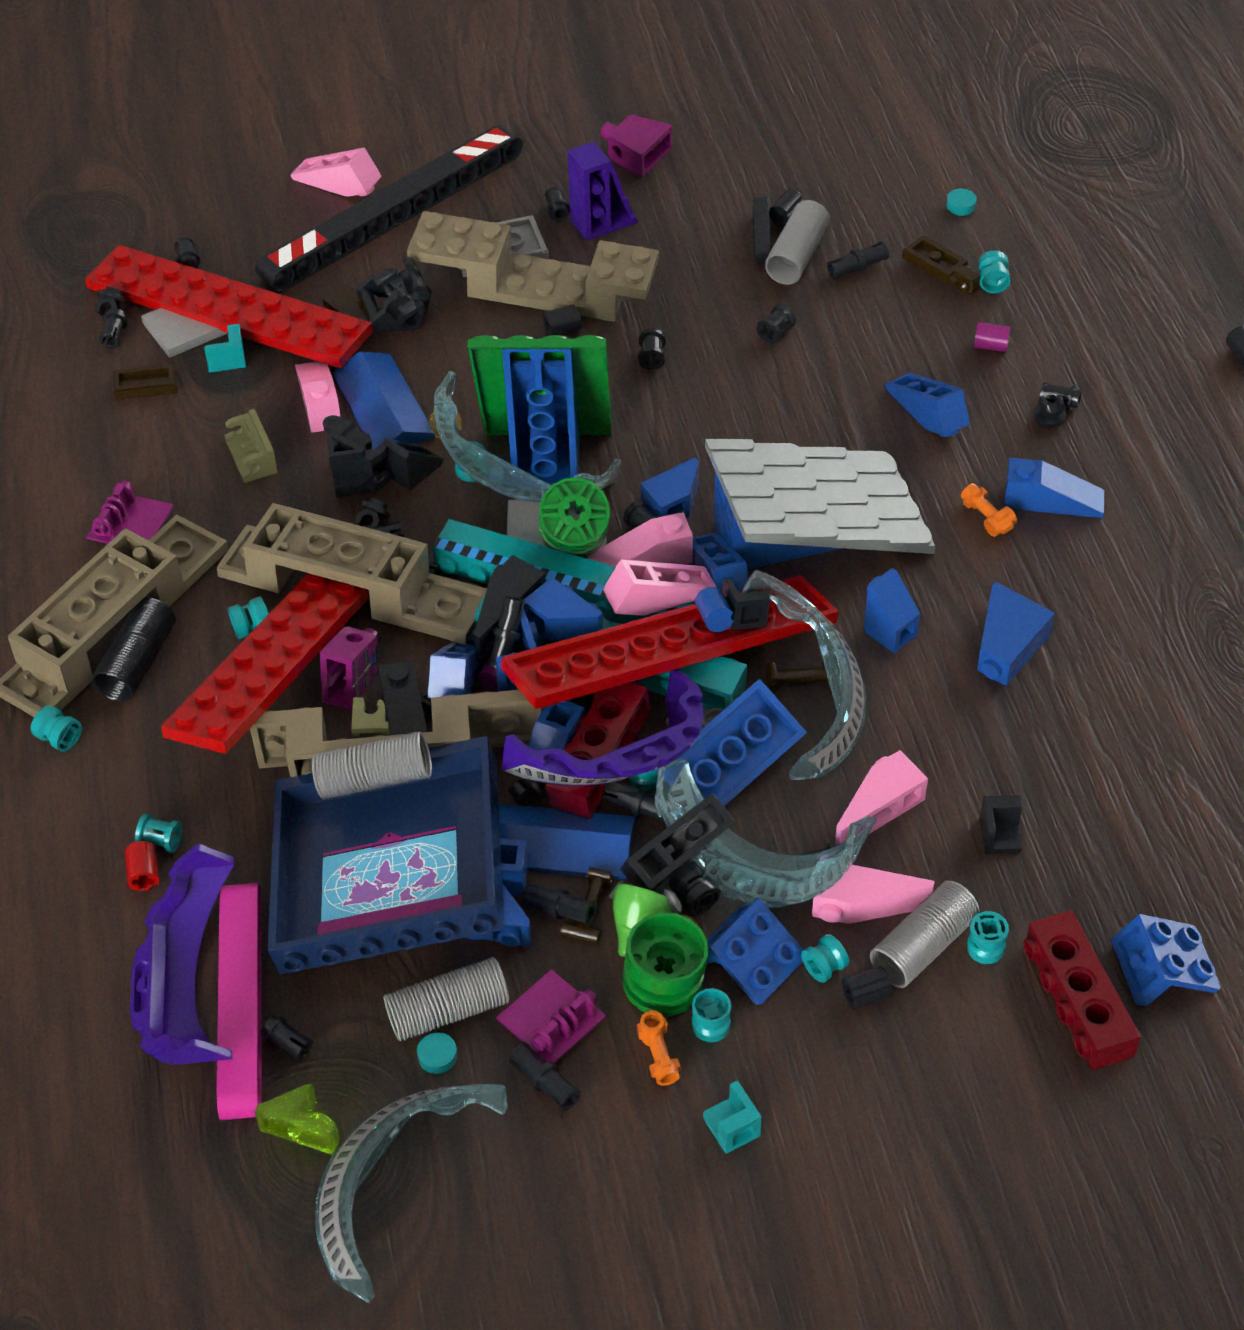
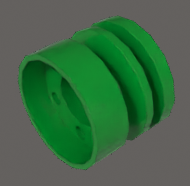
(560, 530)
(664, 963)

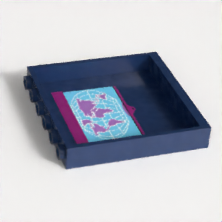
(386, 863)

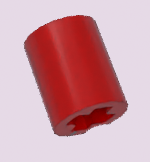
(141, 865)

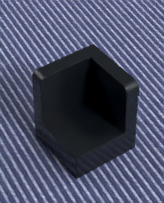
(748, 608)
(1001, 824)

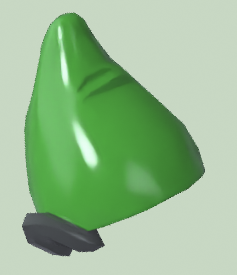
(634, 904)

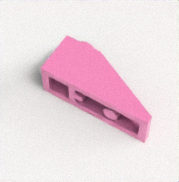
(341, 172)
(317, 393)
(657, 540)
(654, 586)
(885, 793)
(870, 895)

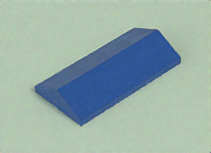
(381, 399)
(741, 743)
(568, 842)

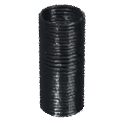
(133, 649)

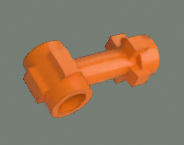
(996, 521)
(651, 1032)

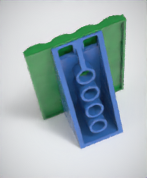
(542, 397)

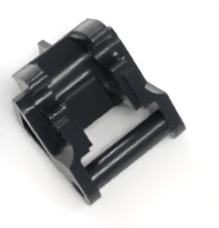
(406, 295)
(351, 460)

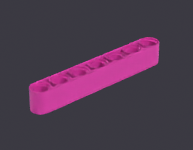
(240, 1001)

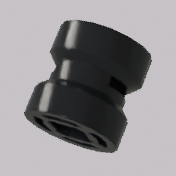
(697, 891)

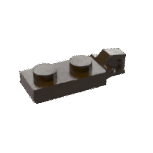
(942, 264)

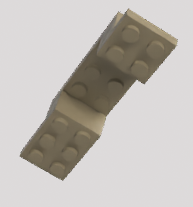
(528, 280)
(384, 563)
(57, 635)
(297, 734)

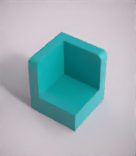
(228, 354)
(734, 1120)

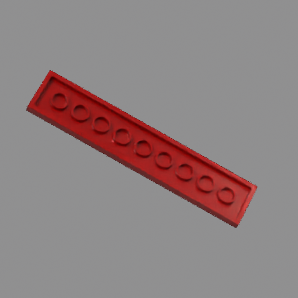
(220, 302)
(643, 650)
(264, 664)

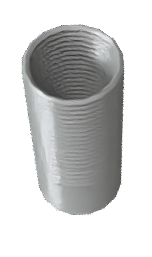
(797, 242)
(378, 762)
(925, 933)
(449, 1000)

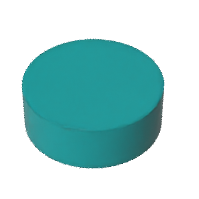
(961, 202)
(437, 1053)

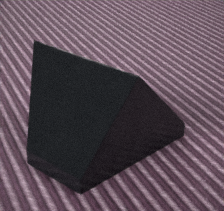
(408, 462)

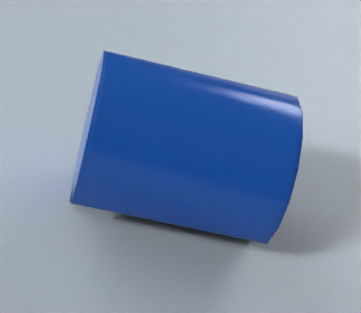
(714, 609)

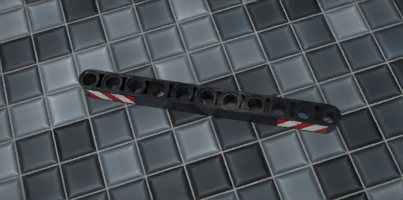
(388, 208)

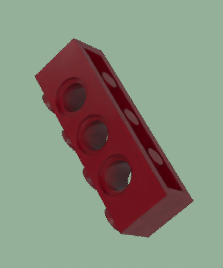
(608, 726)
(1063, 937)

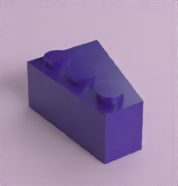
(596, 193)

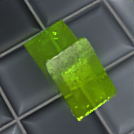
(292, 1120)

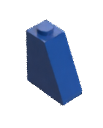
(1011, 633)

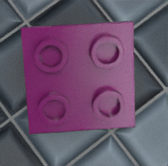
(130, 512)
(552, 1016)

